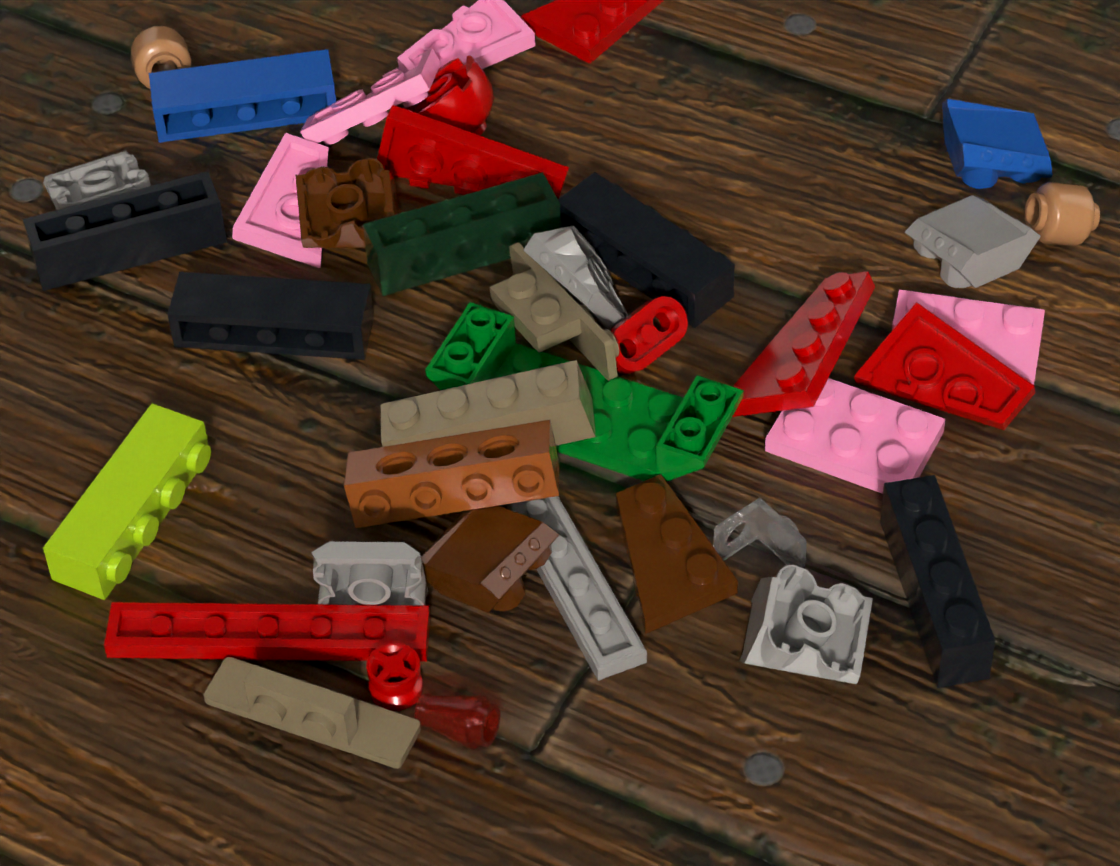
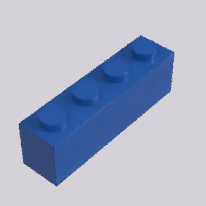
(241, 95)

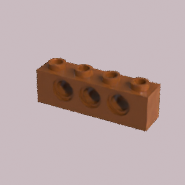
(452, 474)

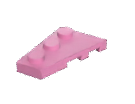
(485, 31)
(393, 89)
(272, 210)
(1002, 330)

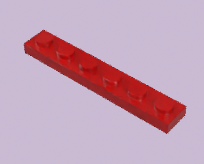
(262, 630)

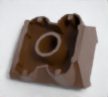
(338, 204)
(486, 555)

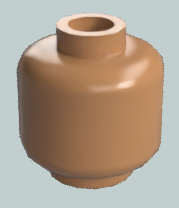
(157, 51)
(1062, 213)

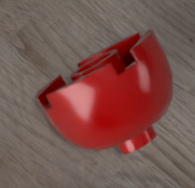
(459, 96)

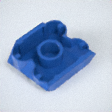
(993, 144)

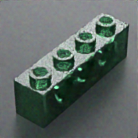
(458, 233)

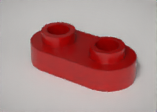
(643, 339)

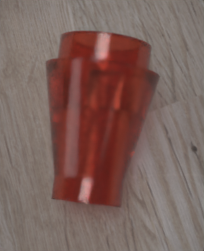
(463, 719)

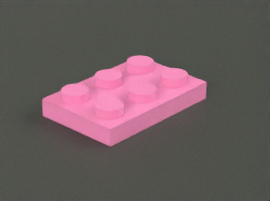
(857, 436)

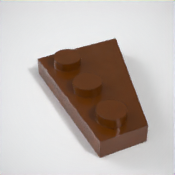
(669, 555)

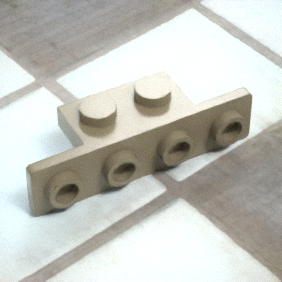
(550, 315)
(312, 712)

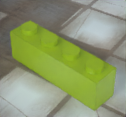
(127, 502)

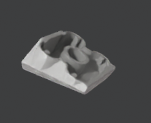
(96, 180)
(972, 241)
(580, 270)
(369, 574)
(807, 627)

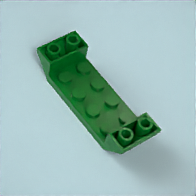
(635, 425)

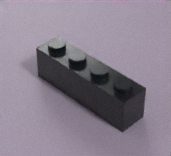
(125, 230)
(648, 248)
(271, 315)
(937, 582)

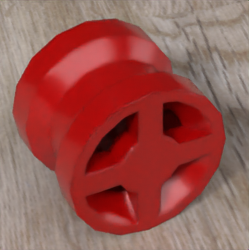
(392, 663)

